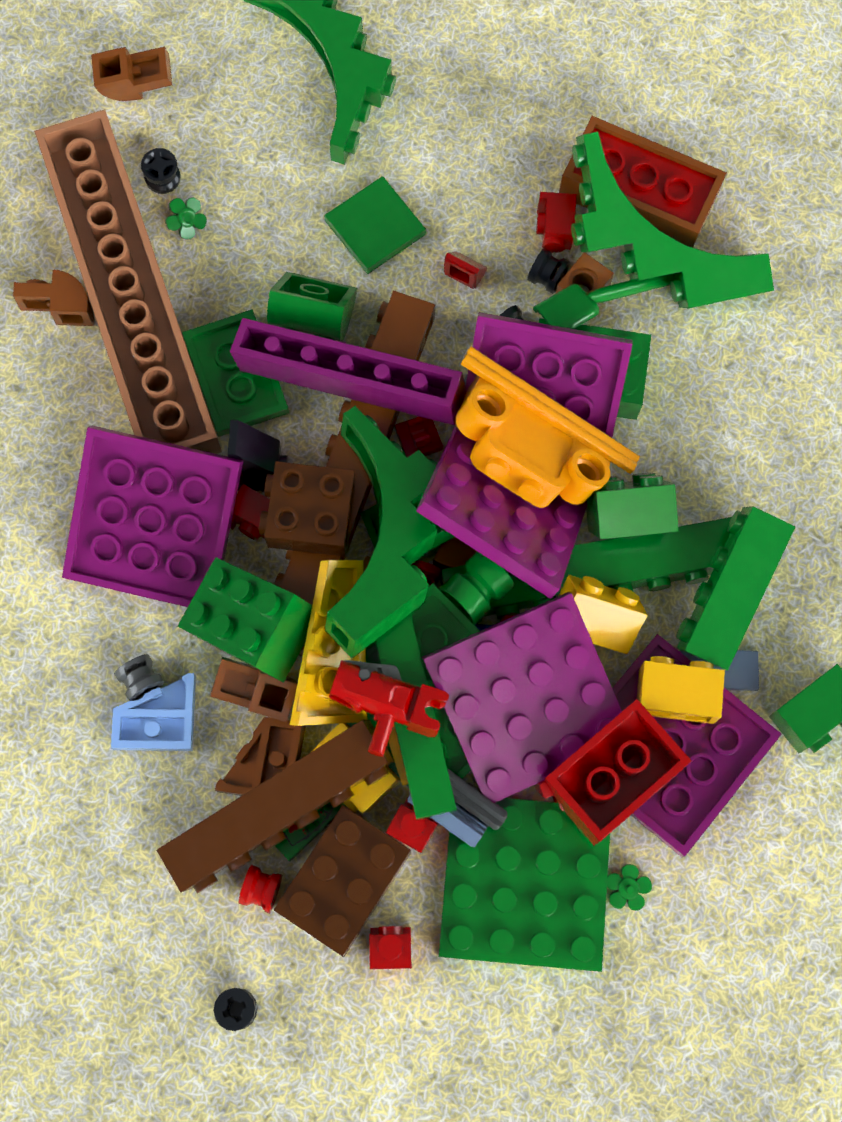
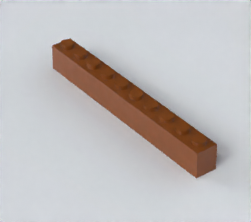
(402, 333)

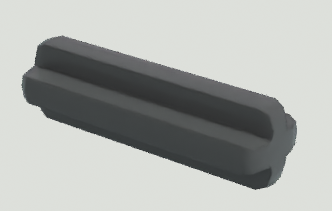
(476, 803)

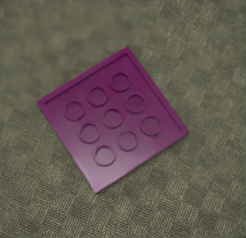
(566, 364)
(149, 515)
(497, 522)
(524, 695)
(720, 756)

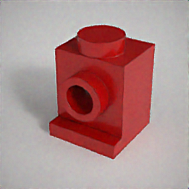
(555, 220)
(248, 511)
(409, 830)
(390, 947)

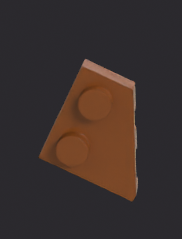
(271, 750)

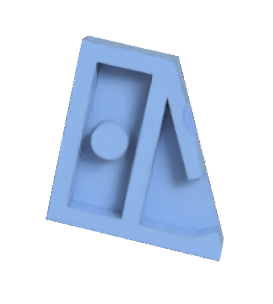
(157, 720)

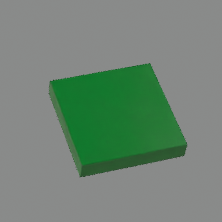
(375, 225)

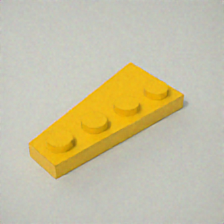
(322, 653)

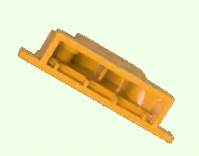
(533, 440)

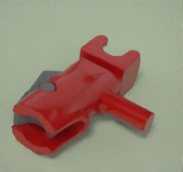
(384, 694)

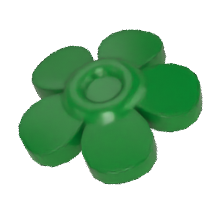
(185, 217)
(628, 887)

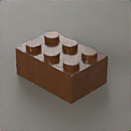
(342, 881)

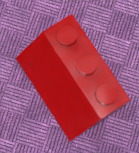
(616, 772)

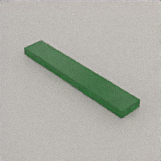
(421, 754)

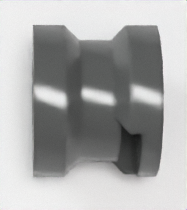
(138, 677)

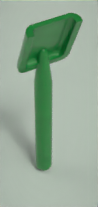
(574, 306)

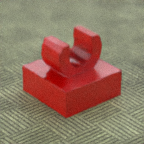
(418, 435)

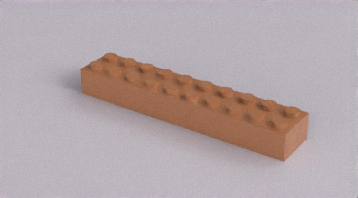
(125, 284)

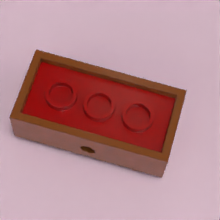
(658, 181)

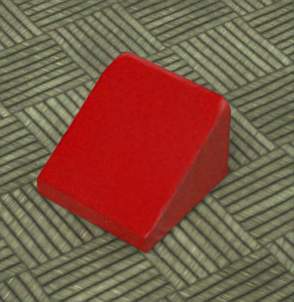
(464, 269)

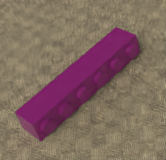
(349, 371)

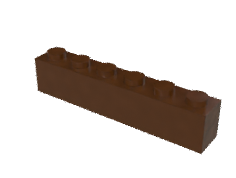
(273, 807)

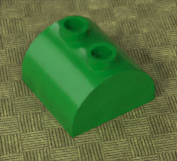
(311, 306)

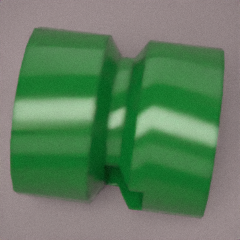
(481, 582)

